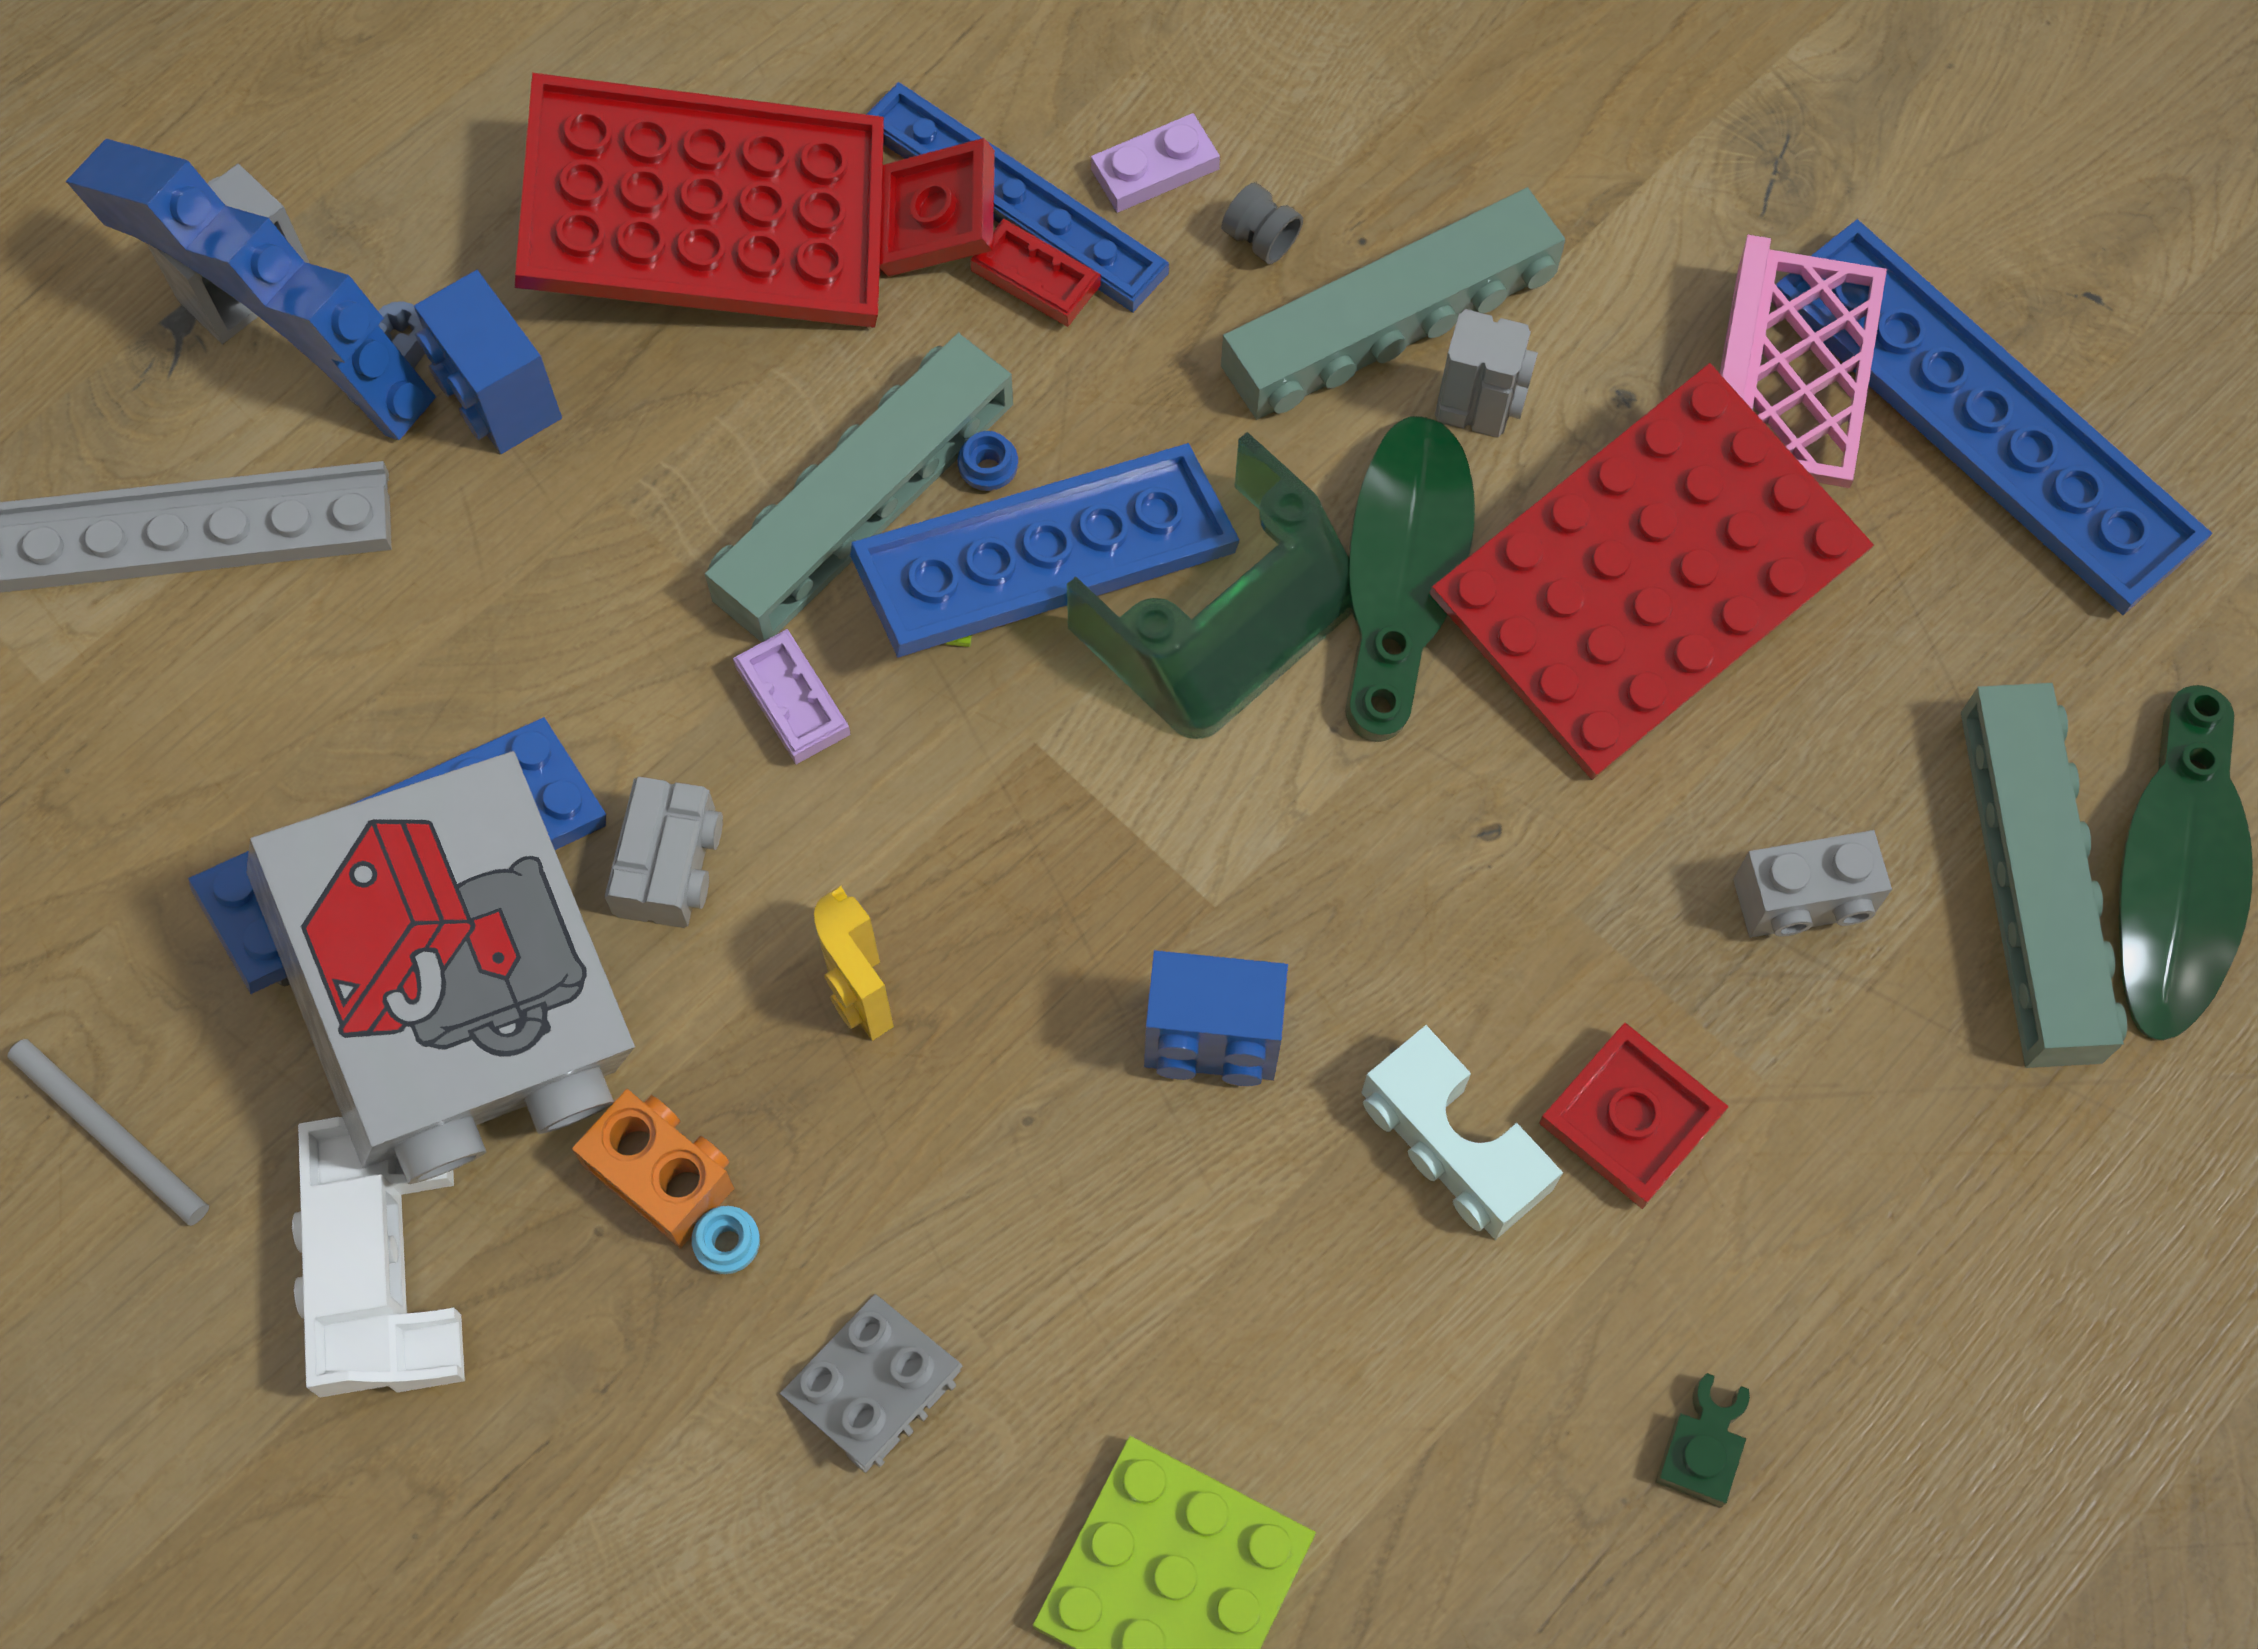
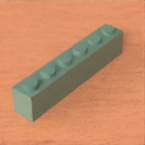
(1392, 304)
(858, 487)
(2042, 876)

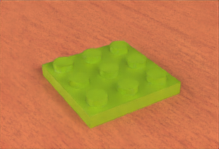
(1173, 1563)

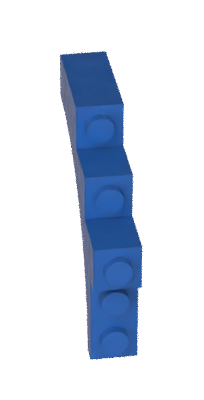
(247, 257)

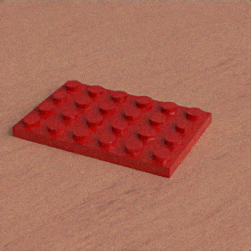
(701, 201)
(1650, 570)

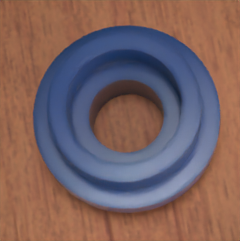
(986, 446)

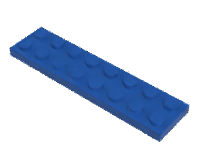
(2008, 429)

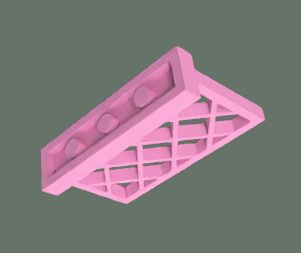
(1747, 342)

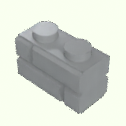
(1485, 374)
(663, 852)

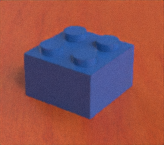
(486, 363)
(1215, 1017)

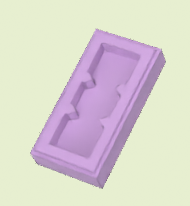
(791, 696)

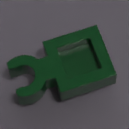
(1701, 1451)

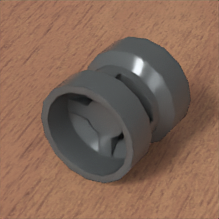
(1259, 221)

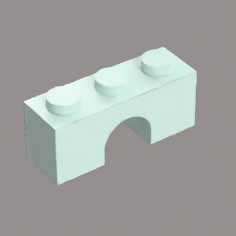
(1491, 1180)

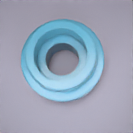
(719, 1221)

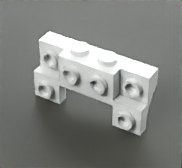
(356, 1274)

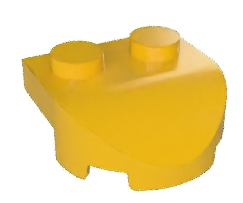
(850, 956)

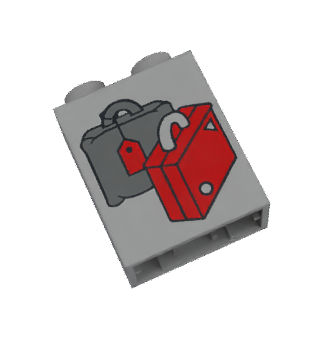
(440, 965)

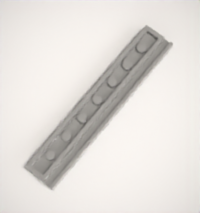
(194, 526)

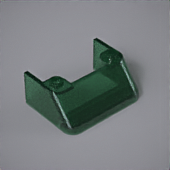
(1235, 648)

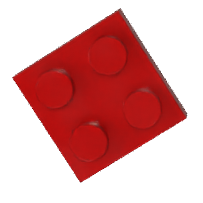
(937, 207)
(1633, 1115)

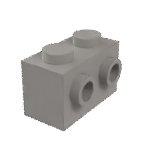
(1812, 884)

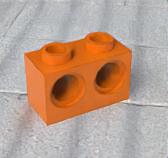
(644, 1177)

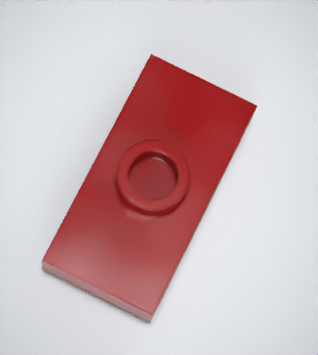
(1037, 273)

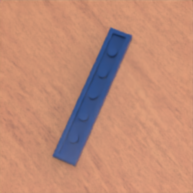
(1029, 201)

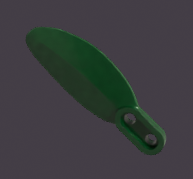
(1404, 538)
(2184, 871)

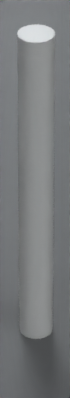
(108, 1132)

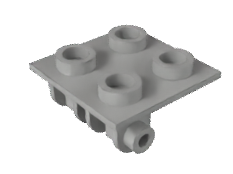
(872, 1382)

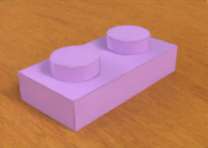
(1155, 162)

